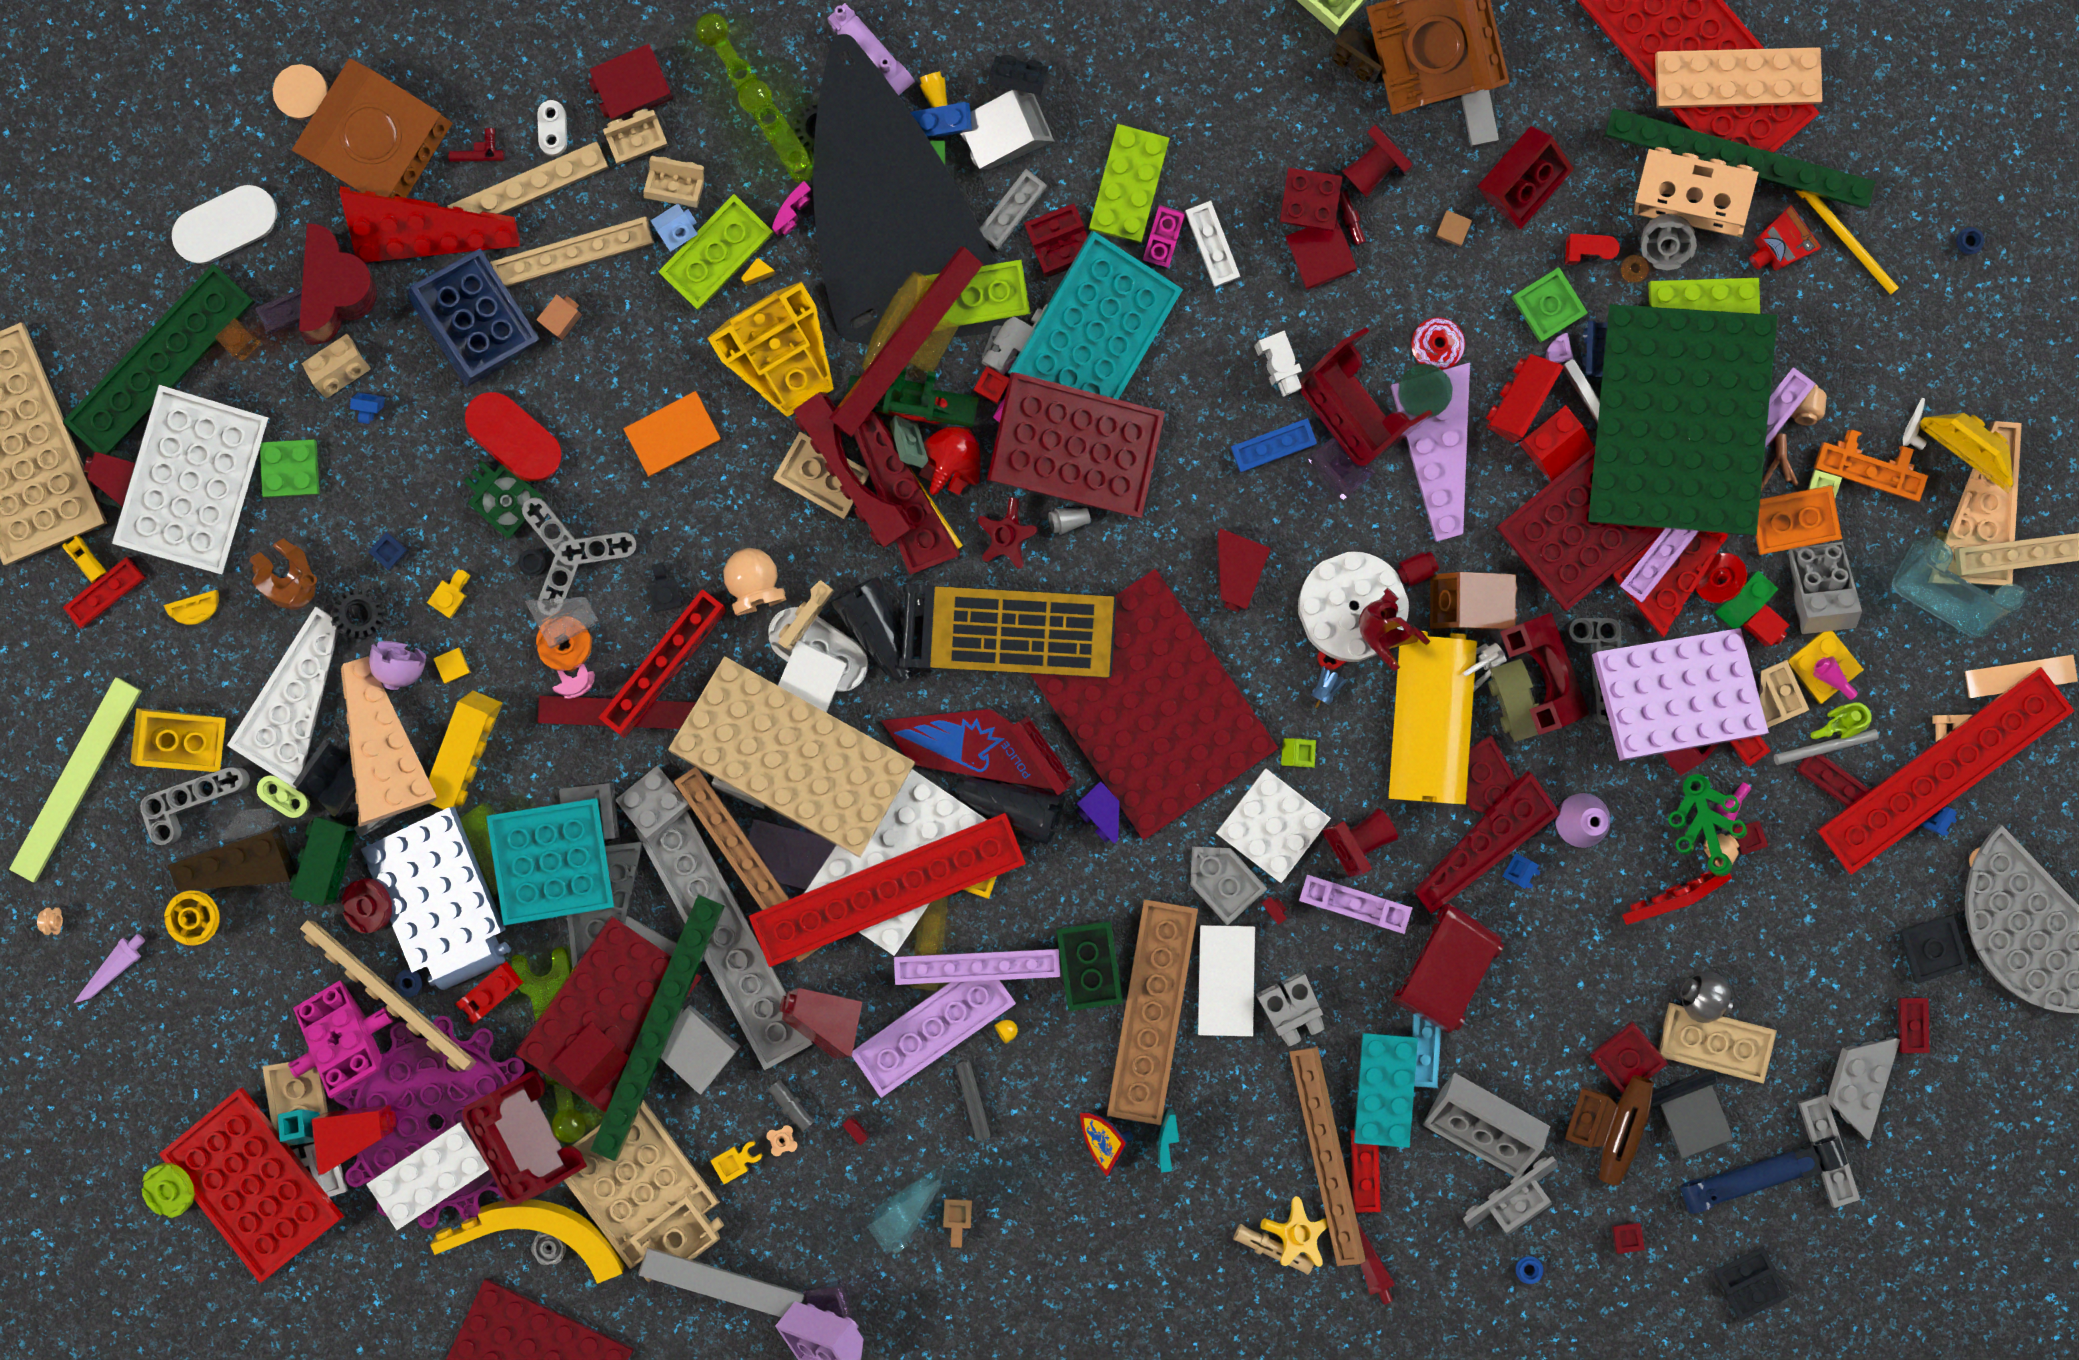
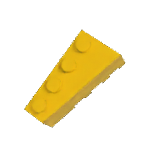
(462, 748)

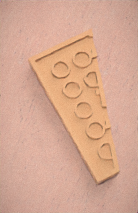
(1987, 511)

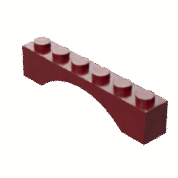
(885, 518)

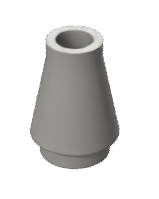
(1067, 519)

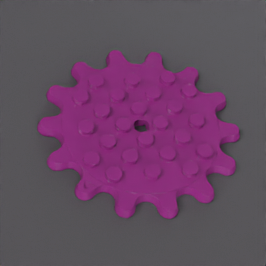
(423, 1084)

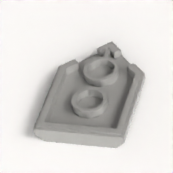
(1224, 881)

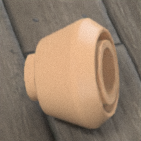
(1728, 847)

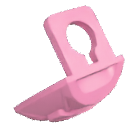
(575, 686)

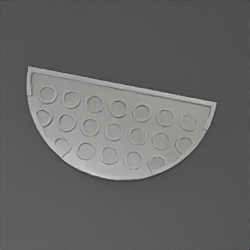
(2023, 924)

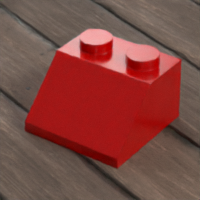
(1557, 443)

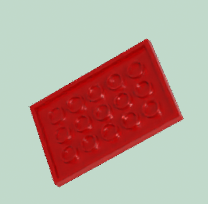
(252, 1185)

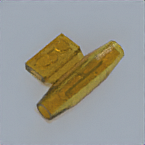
(902, 303)

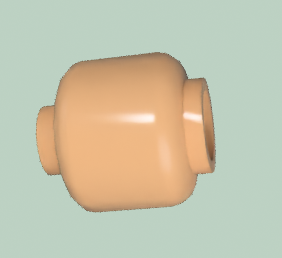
(1812, 407)

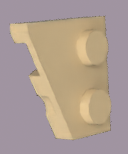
(1780, 694)

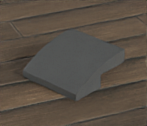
(1696, 1122)

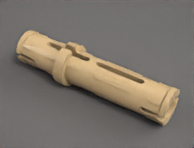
(1270, 1247)

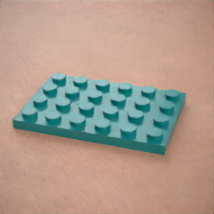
(1098, 321)

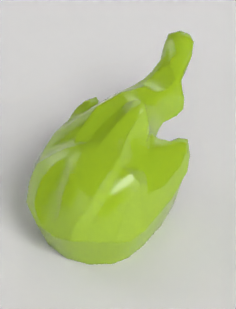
(1848, 721)

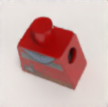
(1784, 241)

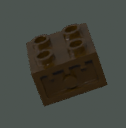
(1356, 53)

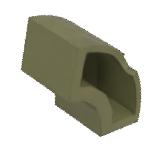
(1512, 687)

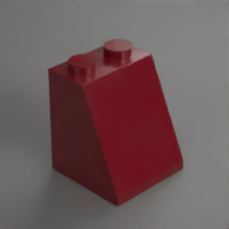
(823, 1019)

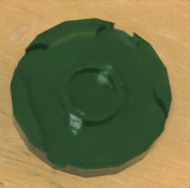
(1424, 389)

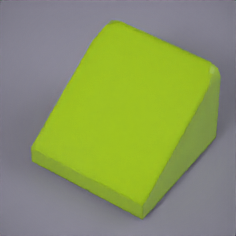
(1298, 752)

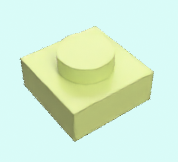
(1822, 479)

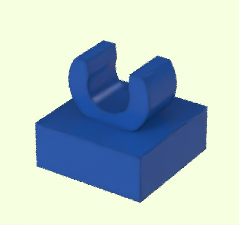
(367, 406)
(1940, 821)
(1521, 871)

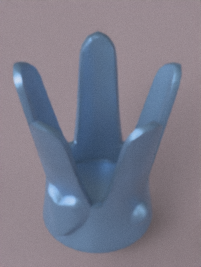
(1327, 687)

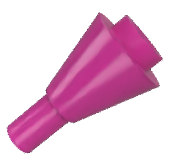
(1829, 672)
(1740, 794)

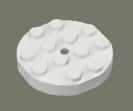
(1326, 600)

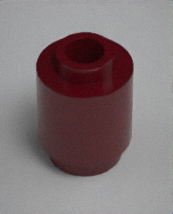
(1417, 568)

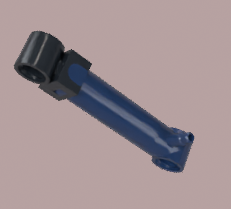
(1802, 1161)

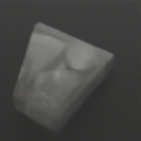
(562, 618)

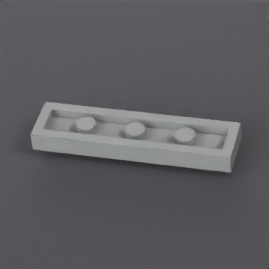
(1819, 1125)

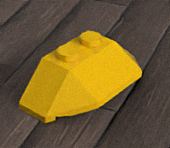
(1974, 445)

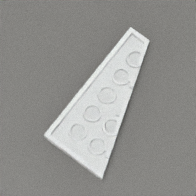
(285, 712)

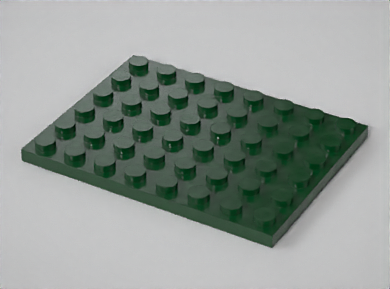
(1683, 419)

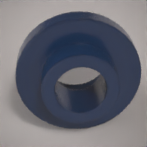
(1976, 235)
(416, 980)

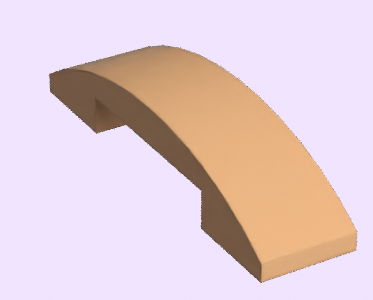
(2000, 678)

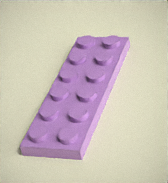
(930, 1031)

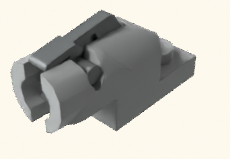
(1007, 342)

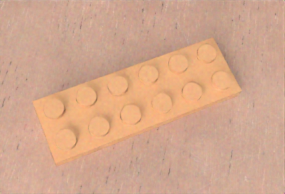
(1738, 77)

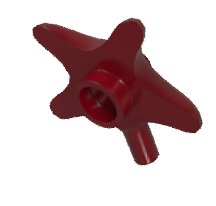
(1007, 534)

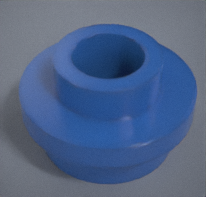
(1531, 1278)

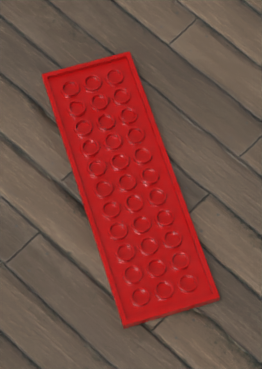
(1656, 26)

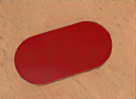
(512, 437)

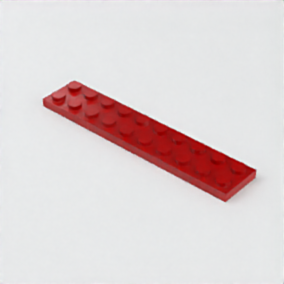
(1945, 770)
(887, 889)

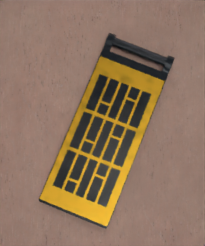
(1011, 631)

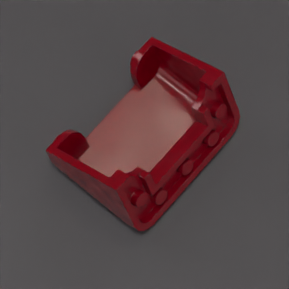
(1449, 969)
(519, 1140)

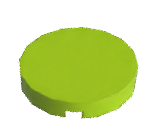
(168, 1190)

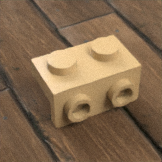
(635, 136)
(674, 181)
(335, 366)

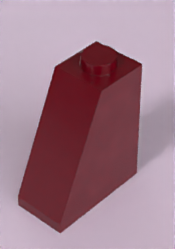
(110, 475)
(1238, 568)

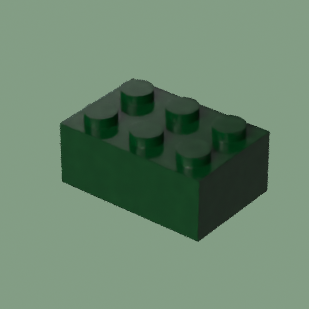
(323, 860)
(1089, 965)

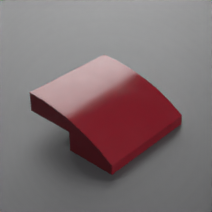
(1057, 238)
(1320, 255)

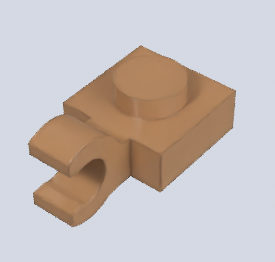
(957, 1216)

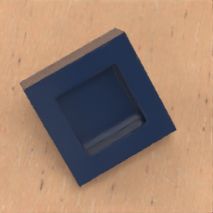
(388, 551)

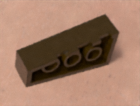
(241, 862)

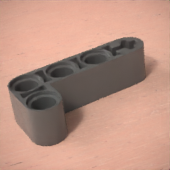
(1598, 643)

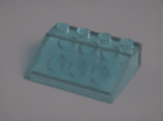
(898, 1217)

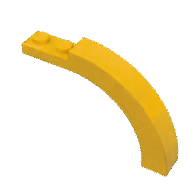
(542, 1217)

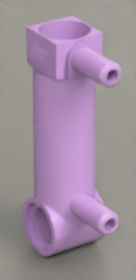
(846, 22)

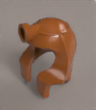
(289, 592)

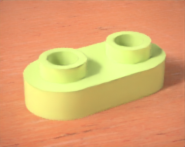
(284, 797)

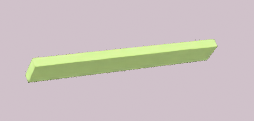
(75, 780)

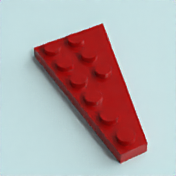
(411, 228)
(1678, 583)

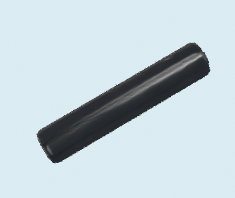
(1683, 1087)

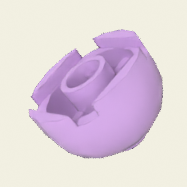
(395, 665)

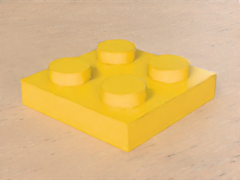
(1823, 645)

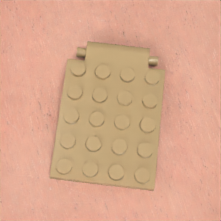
(647, 1195)

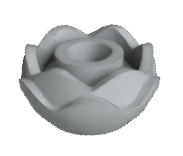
(546, 1256)

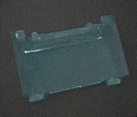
(1931, 586)

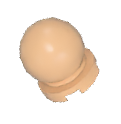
(752, 579)

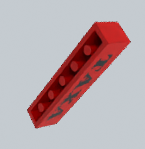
(663, 664)

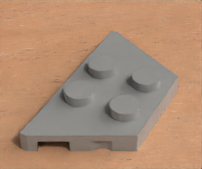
(1861, 1082)

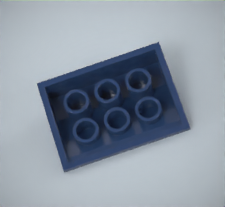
(472, 317)

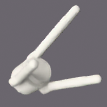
(1490, 657)

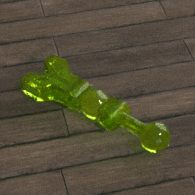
(755, 97)
(568, 1122)

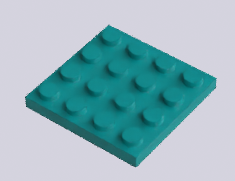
(550, 861)

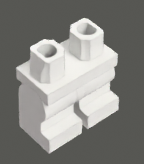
(1280, 362)

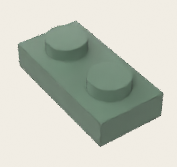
(908, 441)

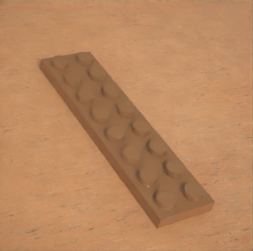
(1152, 1012)

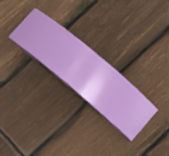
(1355, 904)

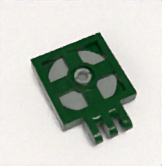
(501, 498)

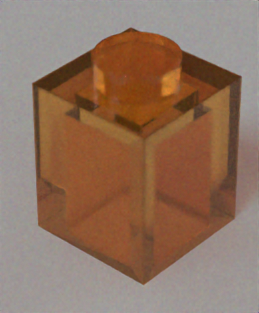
(238, 339)

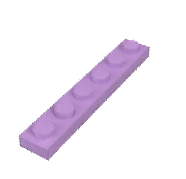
(977, 966)

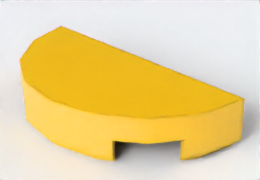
(194, 609)

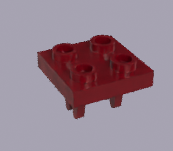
(1310, 199)

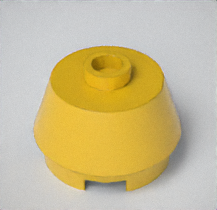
(192, 917)

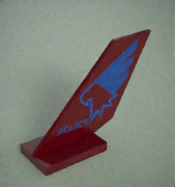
(981, 746)

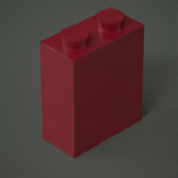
(630, 84)

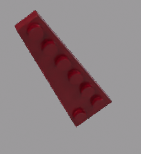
(897, 484)
(1502, 829)

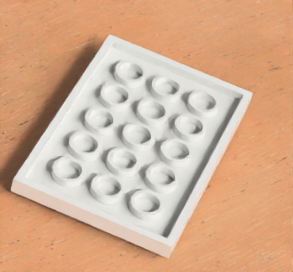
(190, 480)
(914, 819)

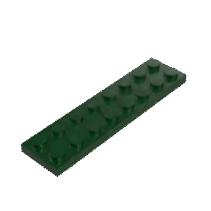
(158, 359)

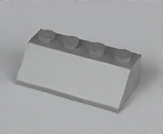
(1487, 1125)

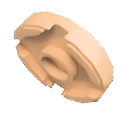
(299, 91)

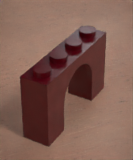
(1563, 695)

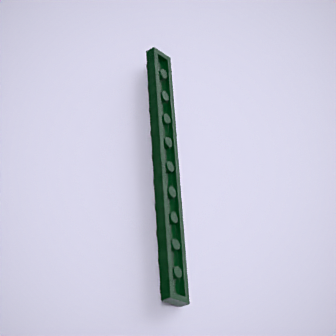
(1769, 165)
(657, 1028)

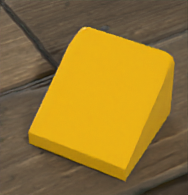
(757, 272)

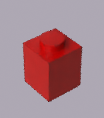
(1766, 626)

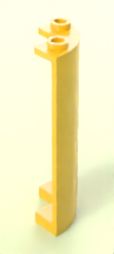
(1433, 720)

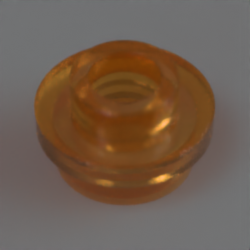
(1627, 272)

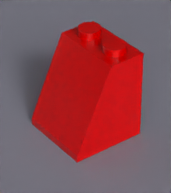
(348, 1132)

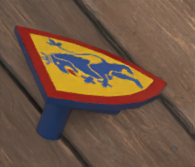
(1103, 1140)

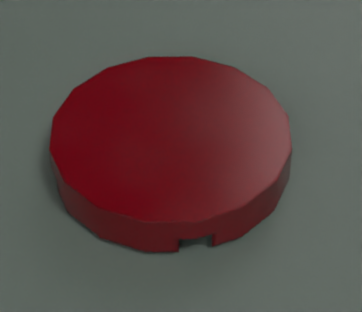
(367, 905)

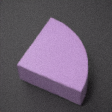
(1560, 350)

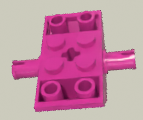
(338, 1039)

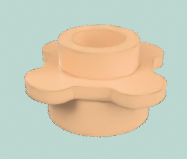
(50, 921)
(786, 1134)

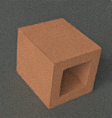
(560, 316)

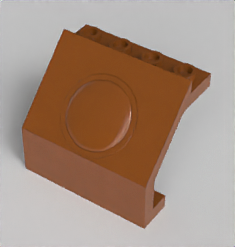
(1436, 49)
(372, 133)

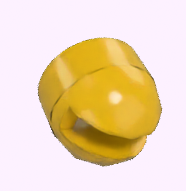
(1007, 1030)

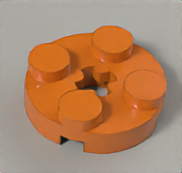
(569, 658)

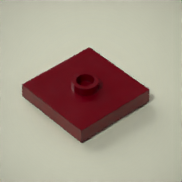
(1628, 1055)

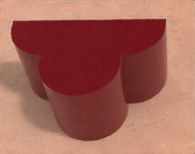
(333, 287)

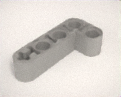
(195, 797)

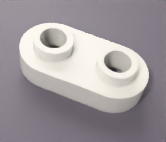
(551, 127)

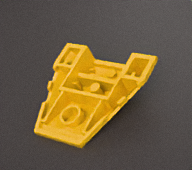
(777, 348)

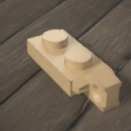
(805, 615)

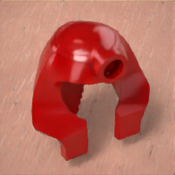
(952, 452)

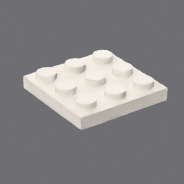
(1273, 825)

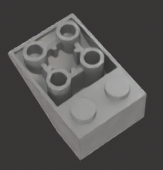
(1824, 588)

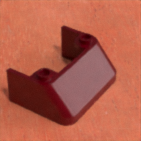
(1349, 408)

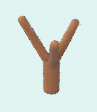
(1781, 456)

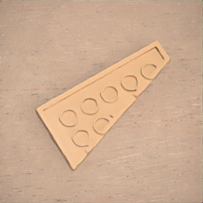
(382, 758)

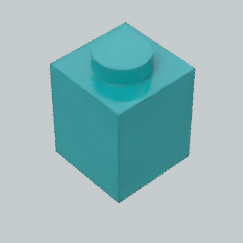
(296, 1126)

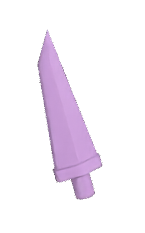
(119, 960)

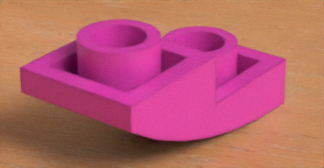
(786, 217)
(1163, 236)

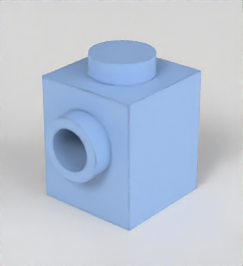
(675, 226)

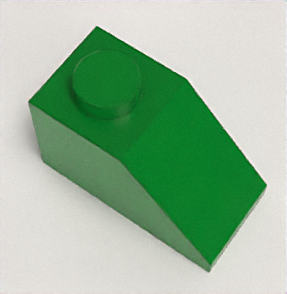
(1748, 601)

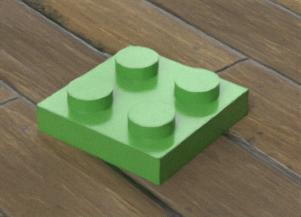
(1549, 305)
(289, 468)

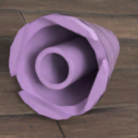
(1582, 820)

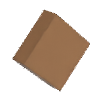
(1453, 228)

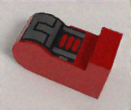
(1590, 246)

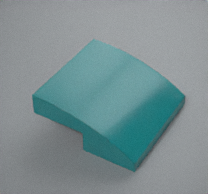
(1167, 1135)

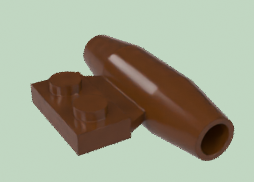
(1614, 1126)

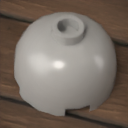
(1668, 241)

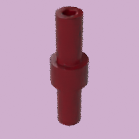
(1351, 218)

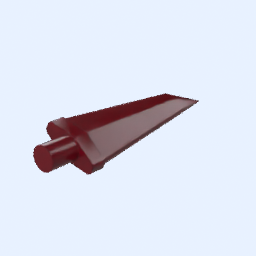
(1374, 1271)

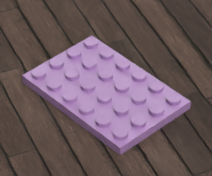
(1680, 694)

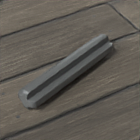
(973, 1100)

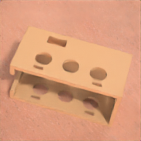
(1698, 180)

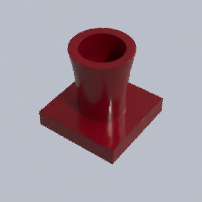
(1376, 163)
(1353, 844)

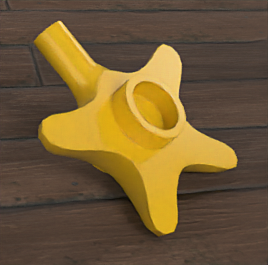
(1297, 1234)

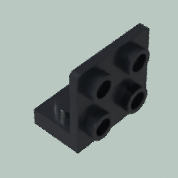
(329, 778)

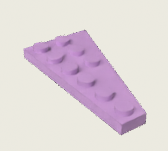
(1440, 457)

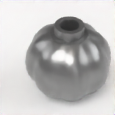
(1706, 997)

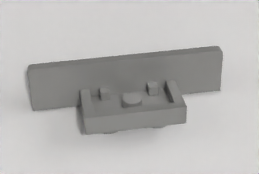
(1518, 1201)

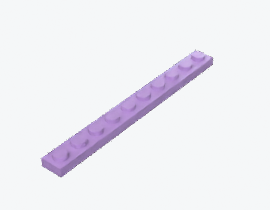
(1673, 542)

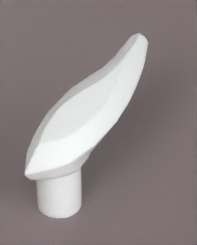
(1912, 429)

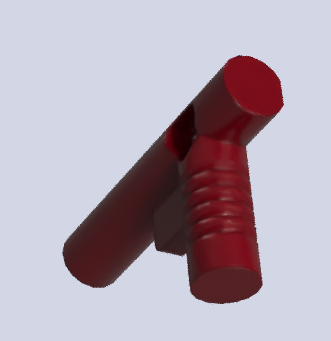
(480, 150)

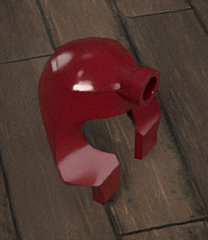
(1379, 628)

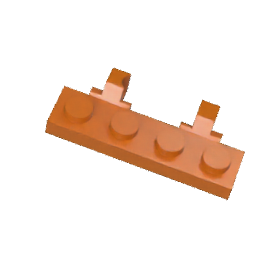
(1891, 477)

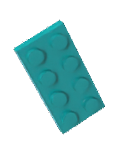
(1385, 1090)

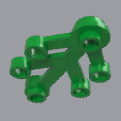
(1706, 819)

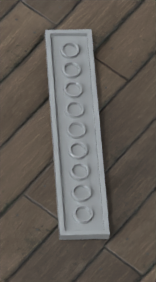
(733, 950)

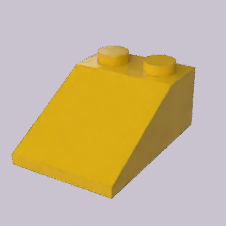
(177, 740)

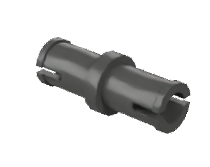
(790, 1105)

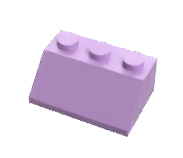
(820, 1334)

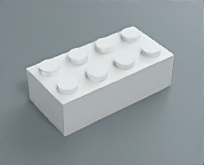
(428, 1175)

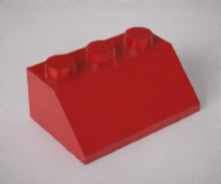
(1523, 397)

